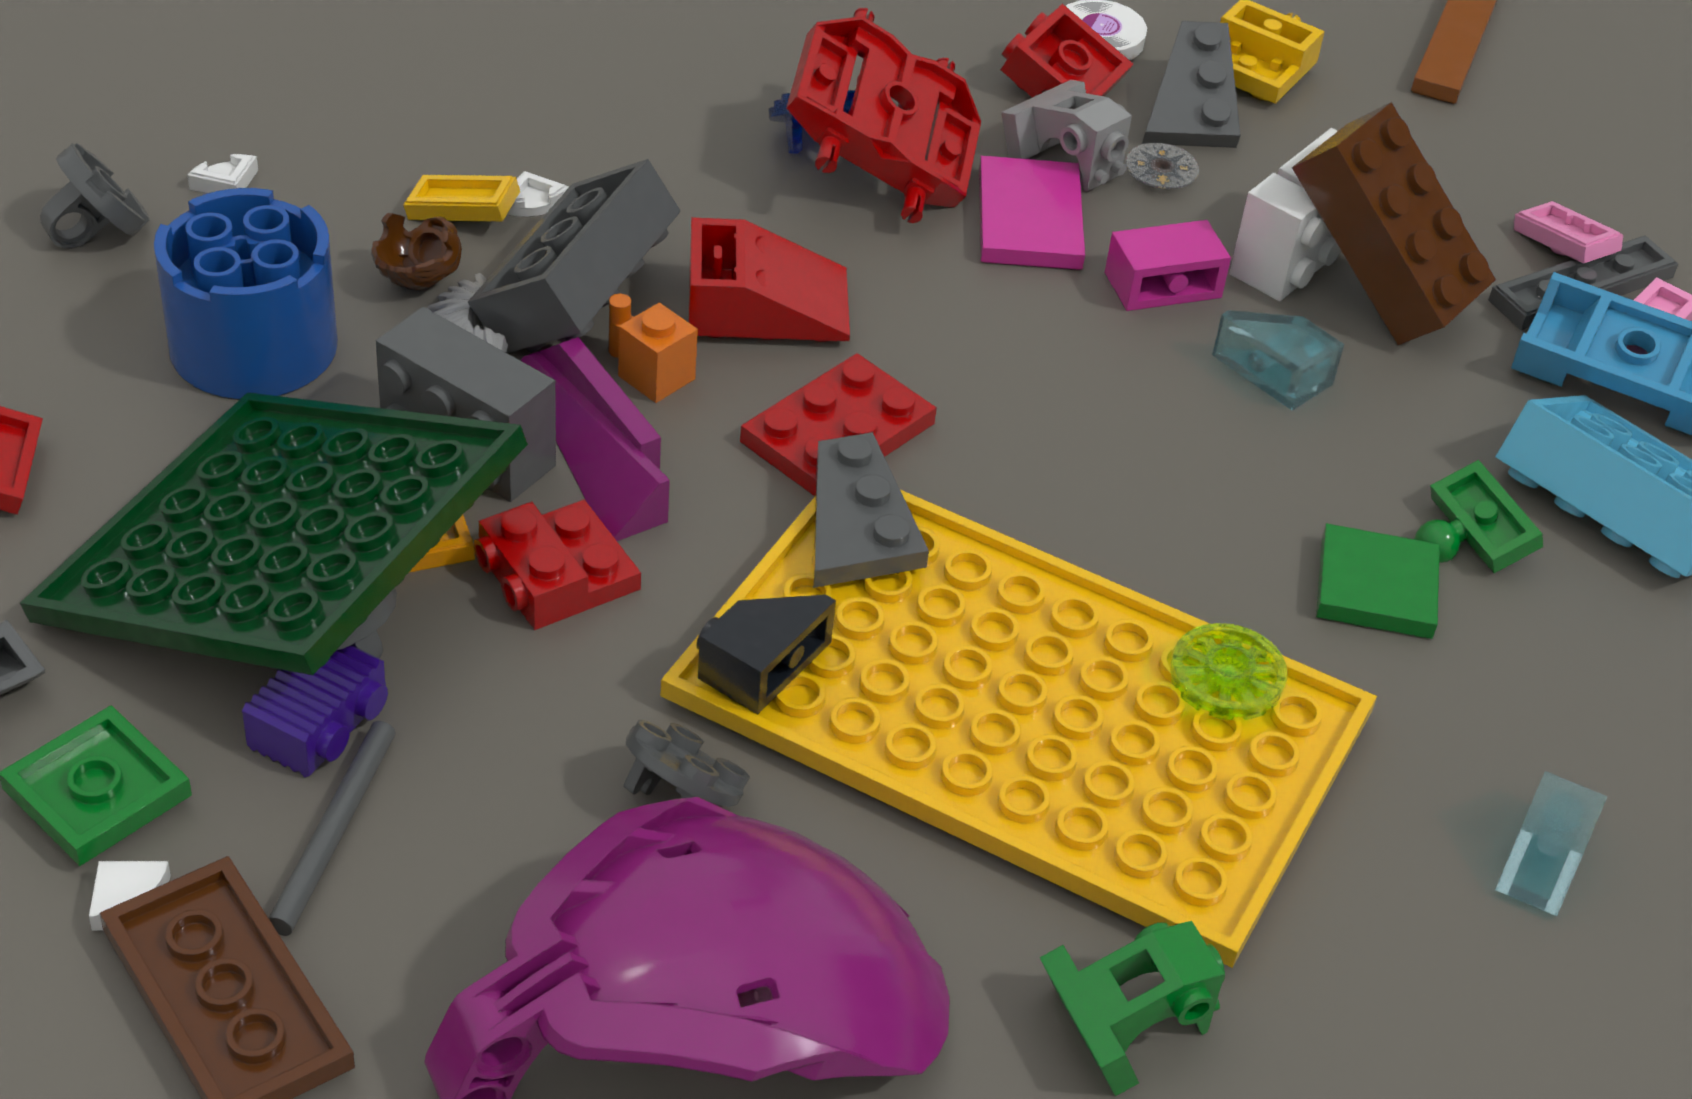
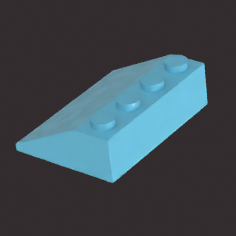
(1608, 472)

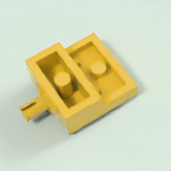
(1270, 49)

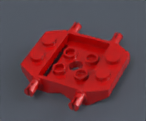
(916, 147)

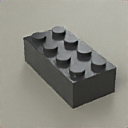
(576, 257)

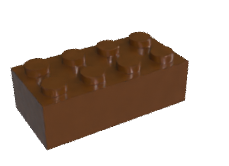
(1394, 224)

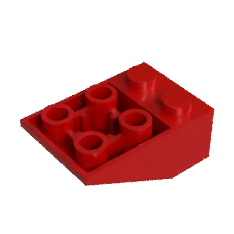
(762, 285)

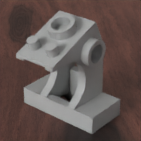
(1083, 124)

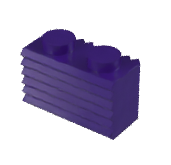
(311, 716)

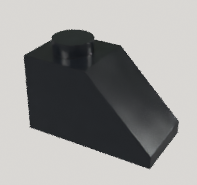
(763, 646)

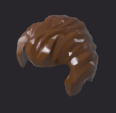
(417, 256)

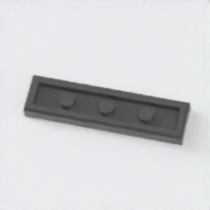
(1618, 273)

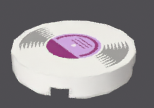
(1115, 23)

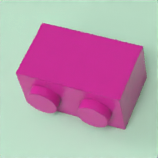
(1167, 265)

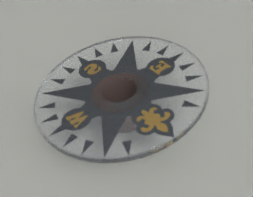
(1162, 165)

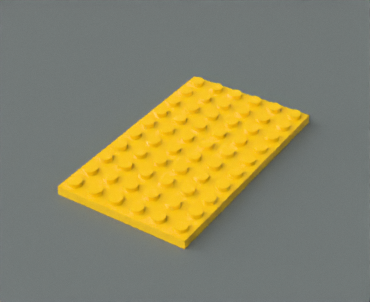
(1047, 725)

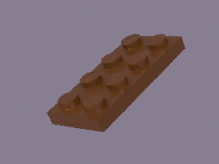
(226, 988)

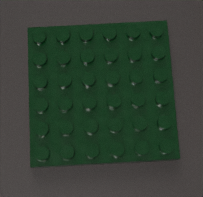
(277, 530)

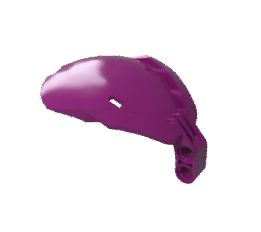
(657, 931)

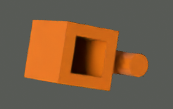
(652, 348)

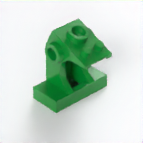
(1111, 1022)

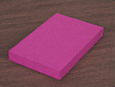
(1031, 213)

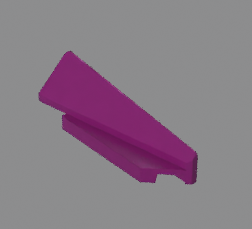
(605, 441)

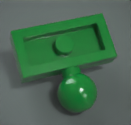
(1482, 516)

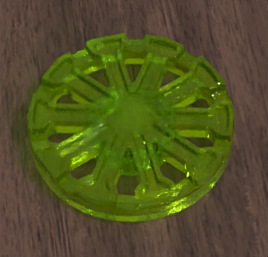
(1228, 670)

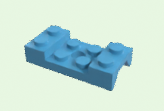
(1587, 334)

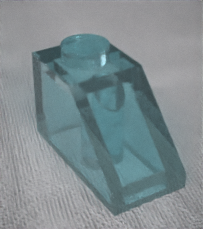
(1279, 354)
(1551, 842)

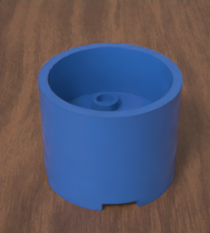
(247, 293)

